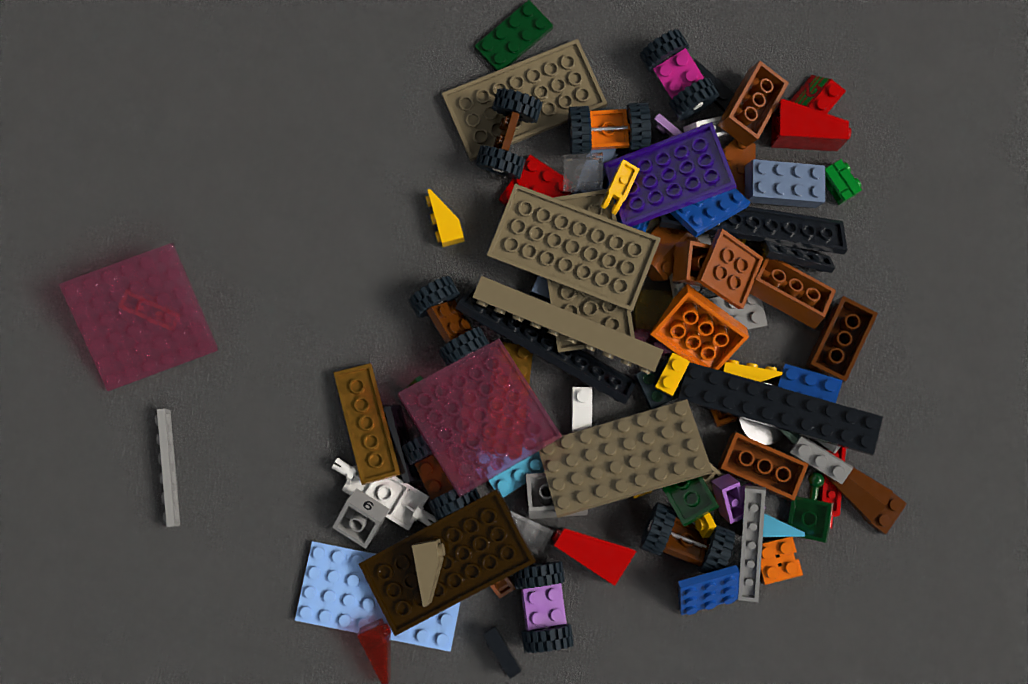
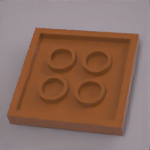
(730, 269)

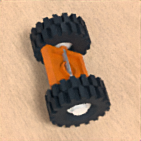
(609, 128)

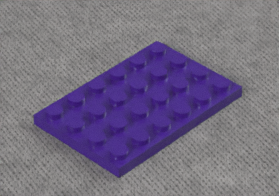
(674, 174)

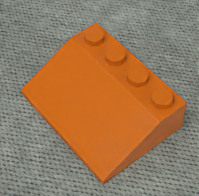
(699, 329)

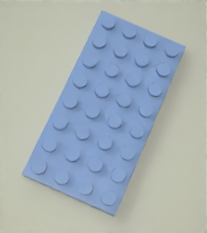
(341, 599)

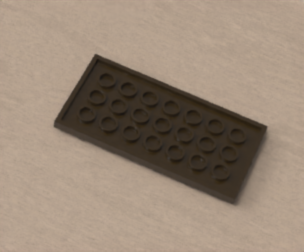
(479, 551)

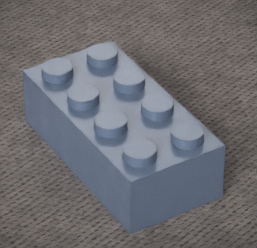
(785, 183)

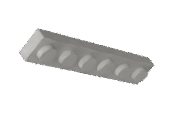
(167, 461)
(752, 543)

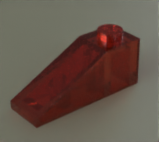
(377, 645)

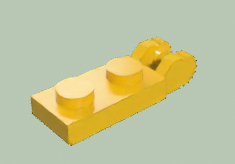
(620, 185)

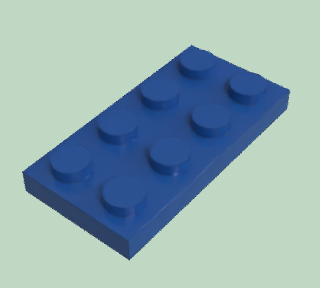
(711, 211)

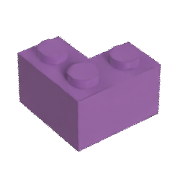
(729, 497)

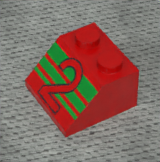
(819, 94)

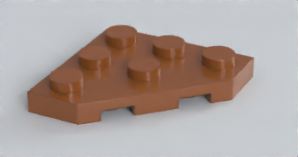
(737, 157)

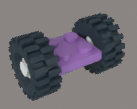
(543, 608)

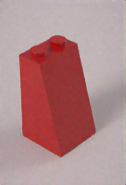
(807, 128)
(598, 555)

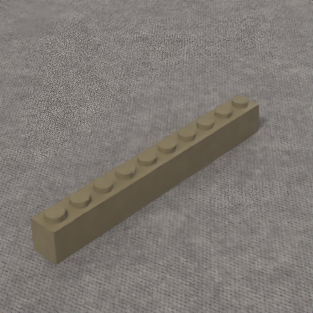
(569, 324)

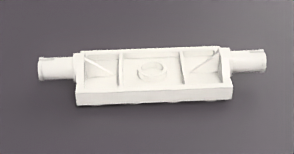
(401, 498)

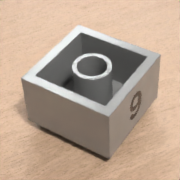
(361, 518)

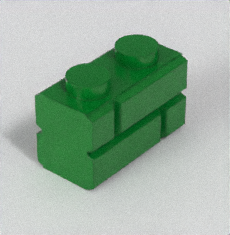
(841, 182)

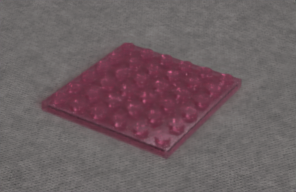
(139, 316)
(479, 417)

